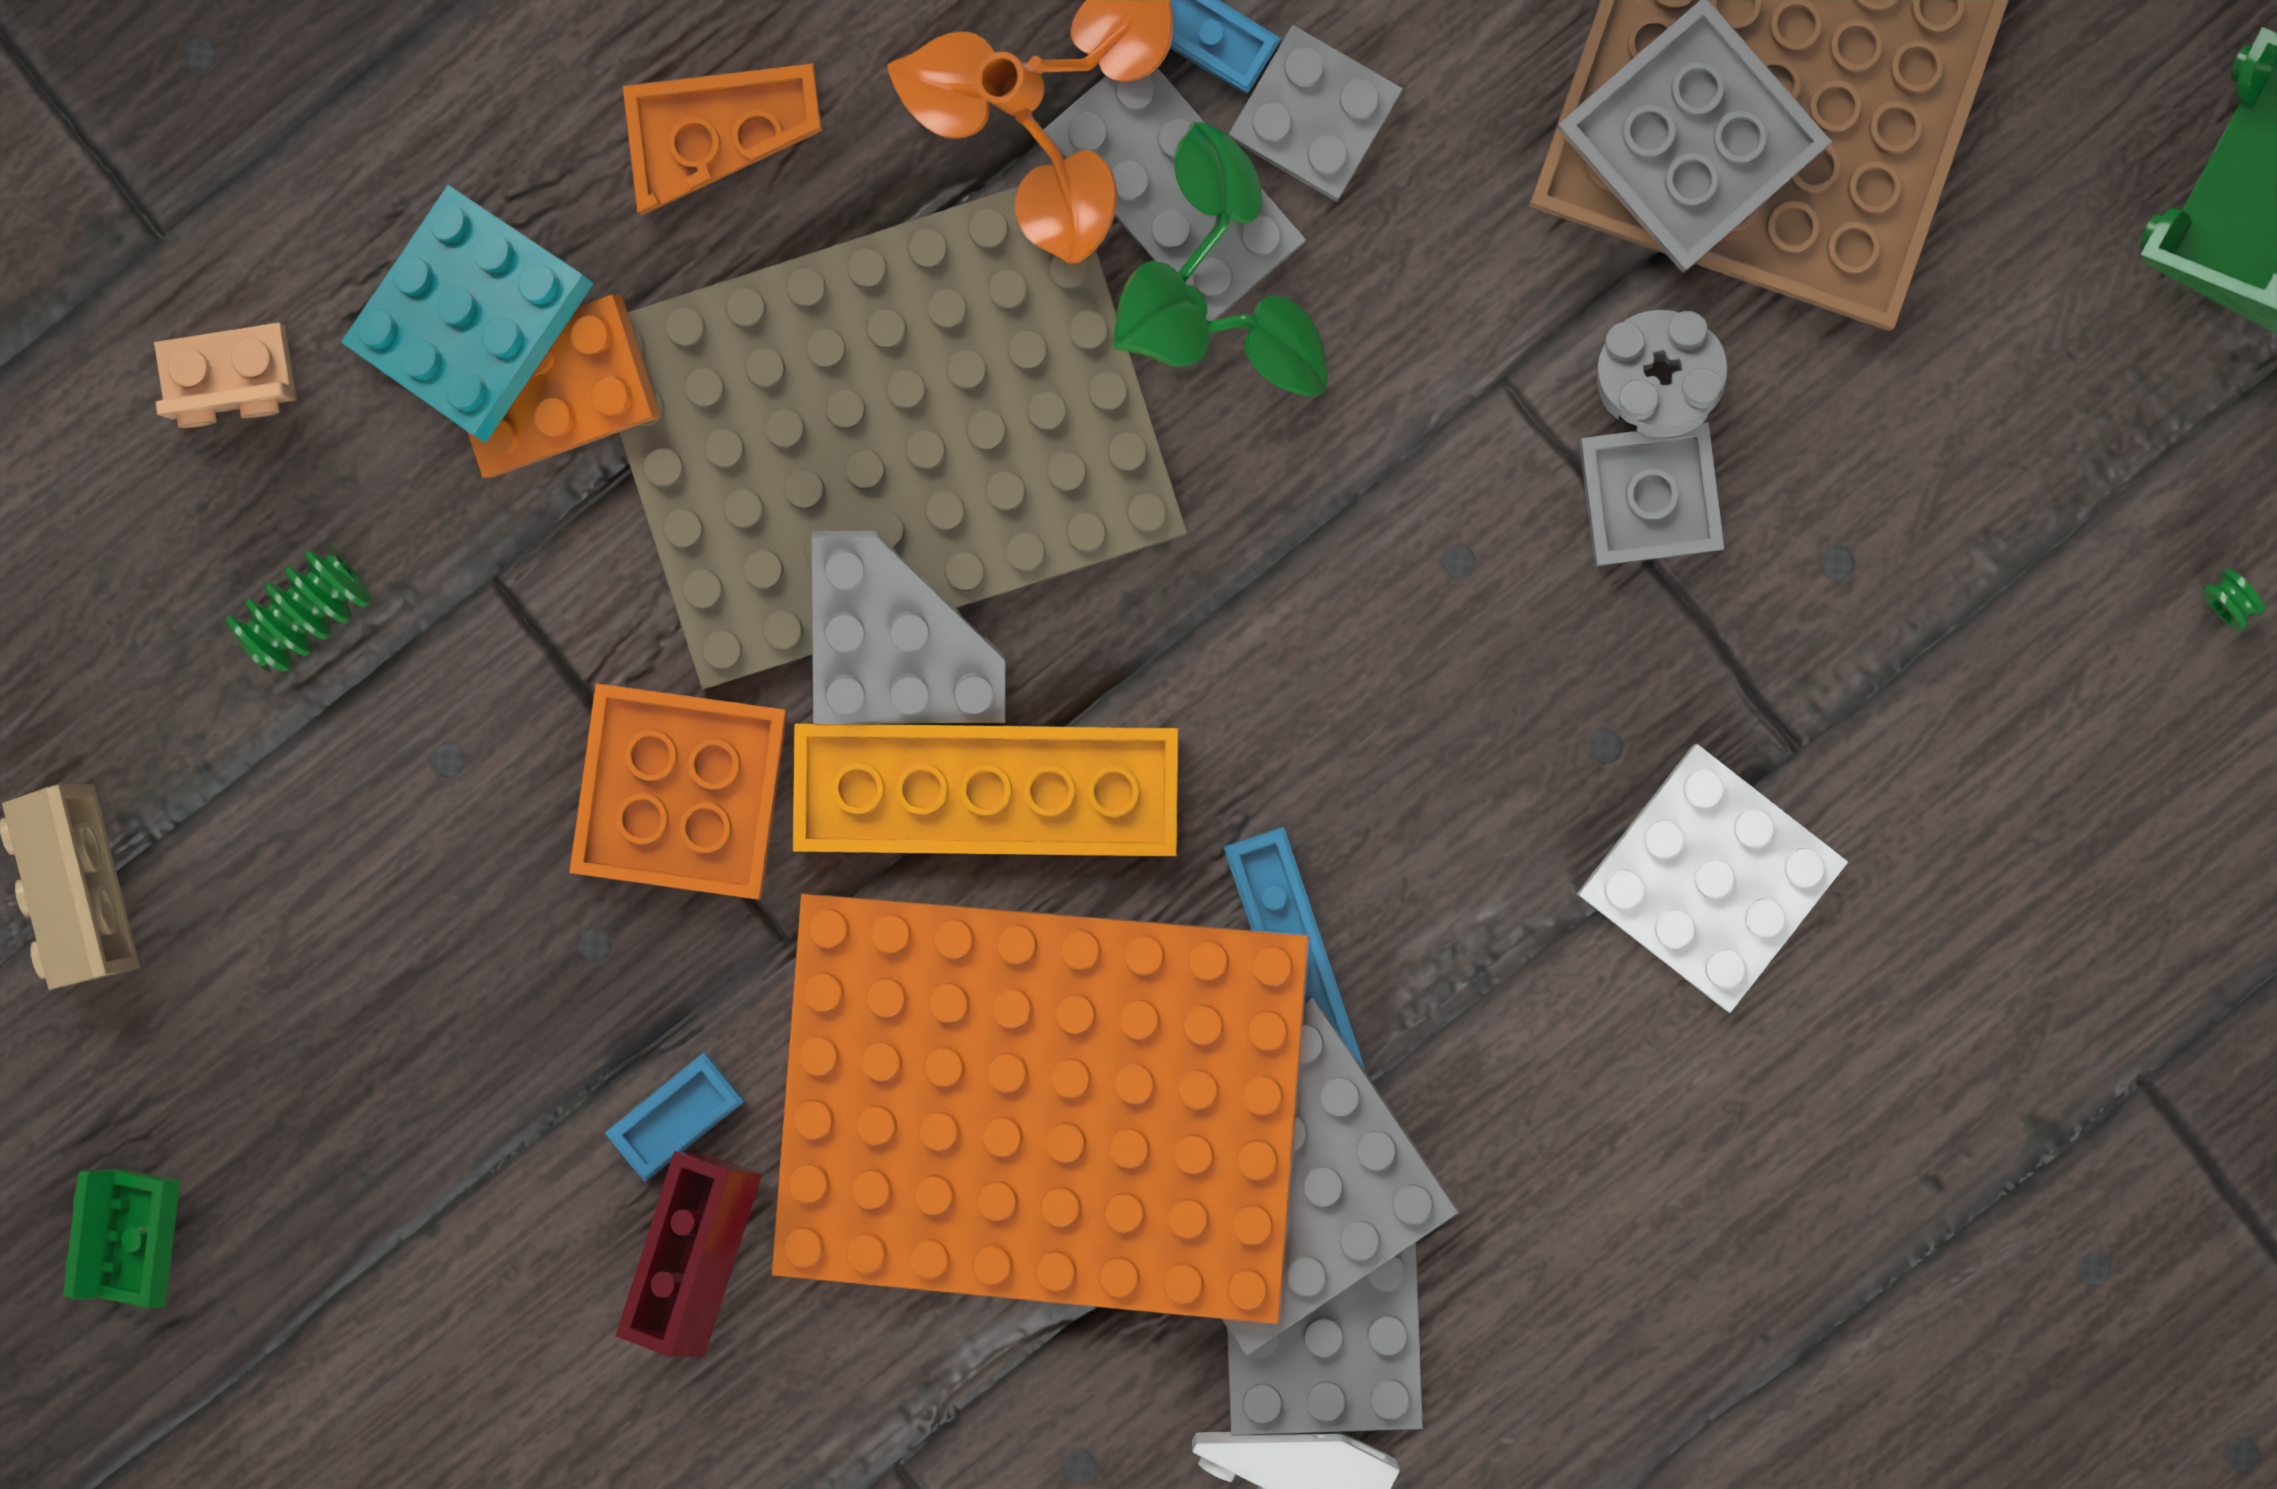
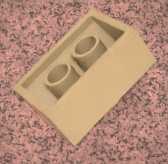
(68, 885)

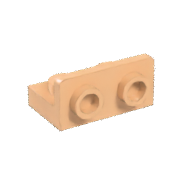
(224, 373)

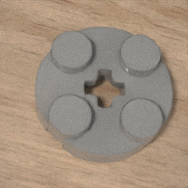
(1679, 341)

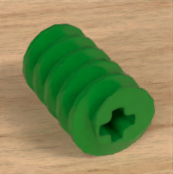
(300, 610)

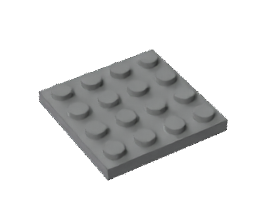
(1354, 1183)

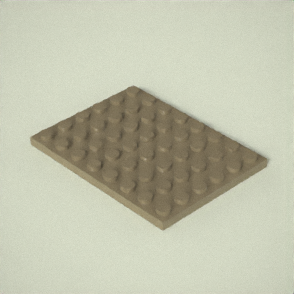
(895, 388)

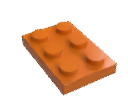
(579, 393)

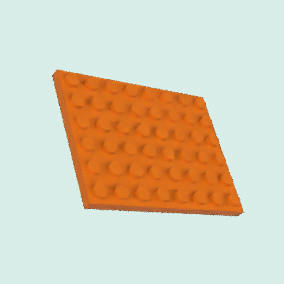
(1041, 1107)

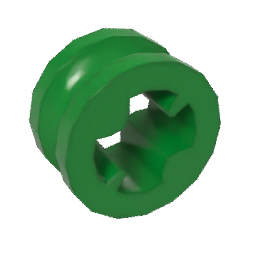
(2233, 600)

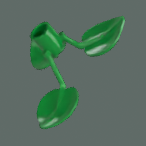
(1168, 318)

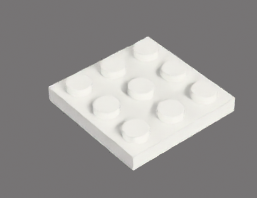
(1712, 877)

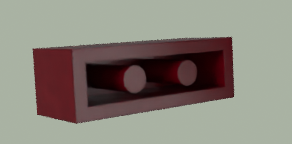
(688, 1255)

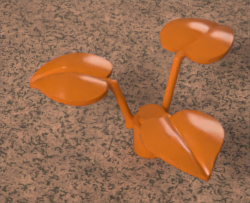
(955, 77)

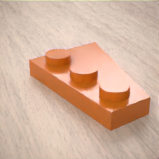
(714, 125)

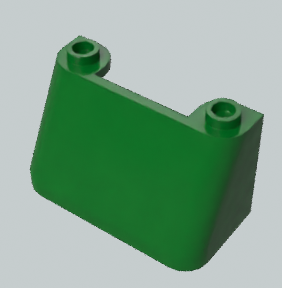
(2228, 228)

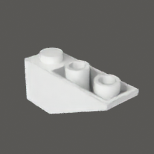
(1296, 1460)

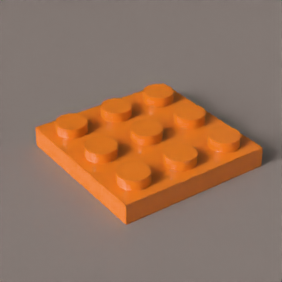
(678, 791)

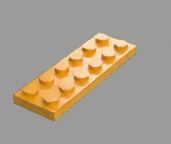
(985, 789)

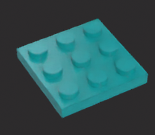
(467, 313)

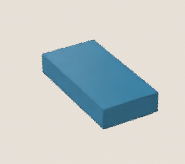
(675, 1116)

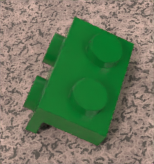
(121, 1237)

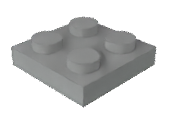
(1315, 113)
(1651, 495)

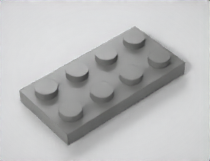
(1137, 134)

